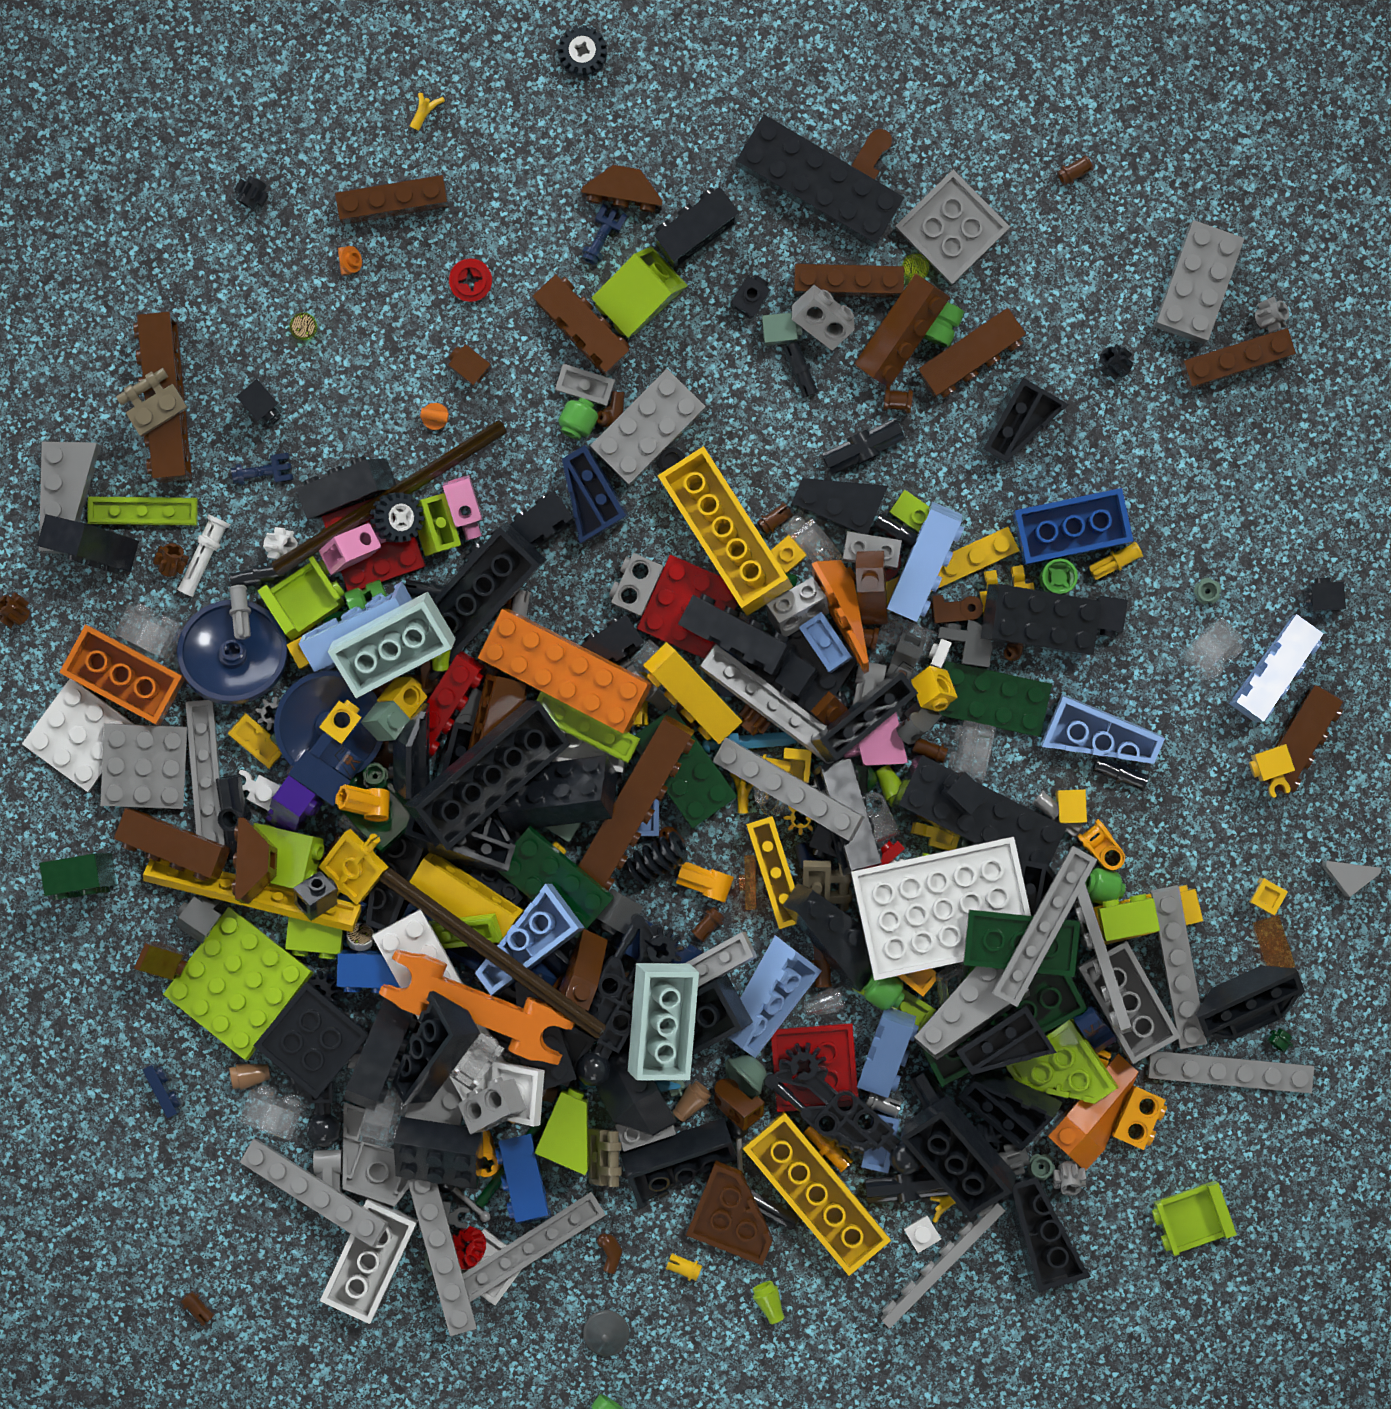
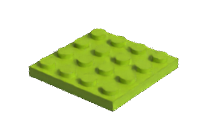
(237, 983)

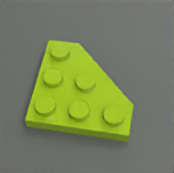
(1070, 1072)

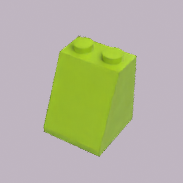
(638, 291)
(567, 1132)

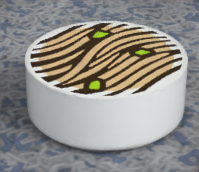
(360, 938)

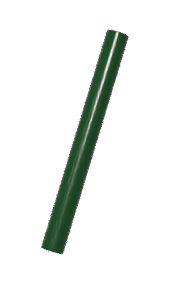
(496, 1181)

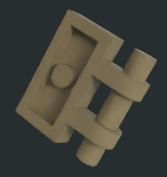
(156, 409)
(818, 876)
(604, 1157)

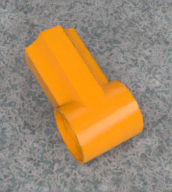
(371, 802)
(710, 883)

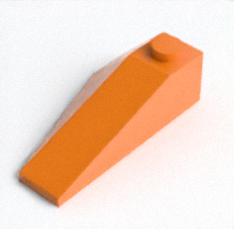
(843, 606)
(1088, 1126)

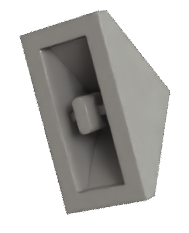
(1350, 877)

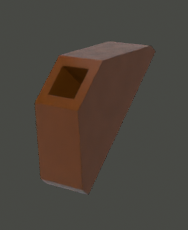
(623, 187)
(253, 862)

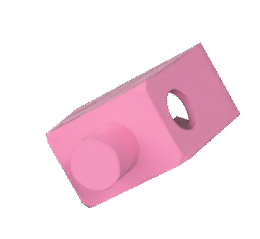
(458, 494)
(350, 548)
(881, 746)

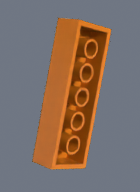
(565, 670)

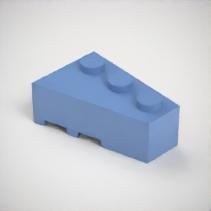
(888, 1052)

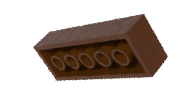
(170, 441)

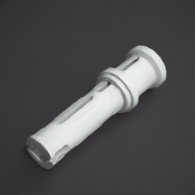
(208, 543)

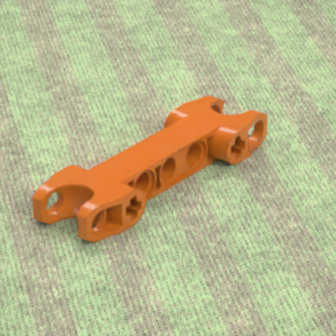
(521, 1024)

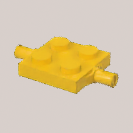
(354, 865)

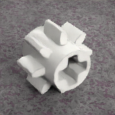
(279, 542)

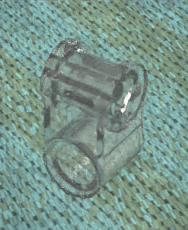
(884, 823)

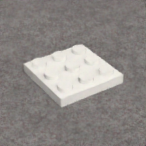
(73, 733)

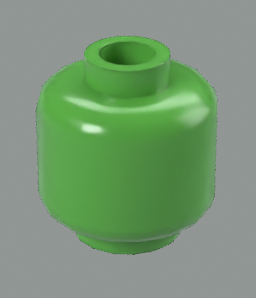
(578, 419)
(1104, 885)
(884, 992)

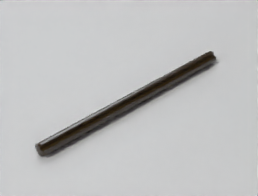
(405, 486)
(493, 953)

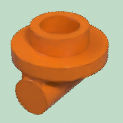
(349, 260)
(434, 416)

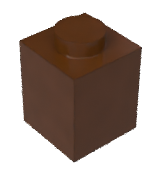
(469, 365)

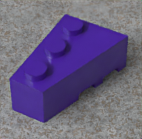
(292, 805)

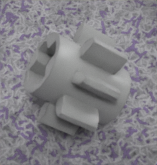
(1272, 314)
(264, 712)
(1069, 1178)

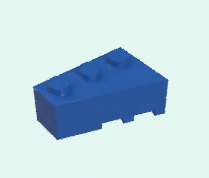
(523, 1179)

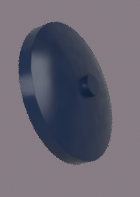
(227, 667)
(306, 707)

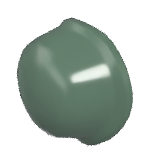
(747, 1073)

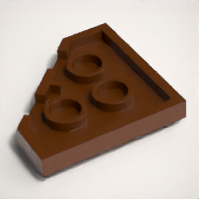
(730, 1216)

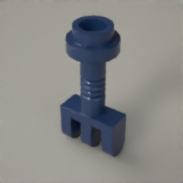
(592, 254)
(274, 469)

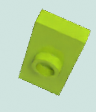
(910, 510)

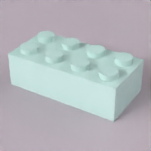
(391, 645)
(663, 1021)

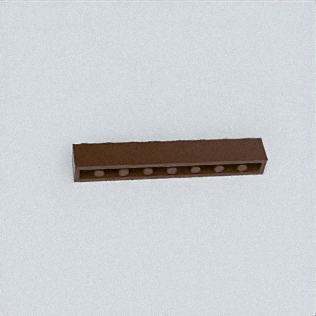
(636, 799)

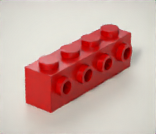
(451, 695)

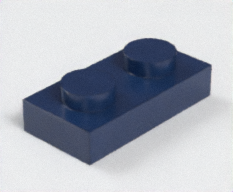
(157, 1079)

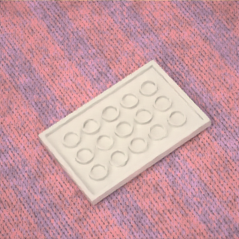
(920, 905)

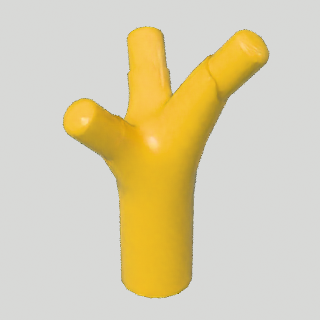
(423, 110)
(742, 793)
(945, 1203)

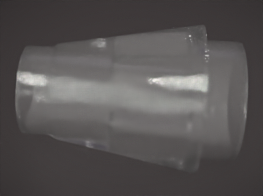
(826, 1002)

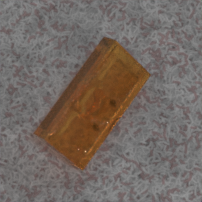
(747, 882)
(1273, 942)

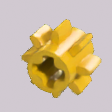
(792, 817)

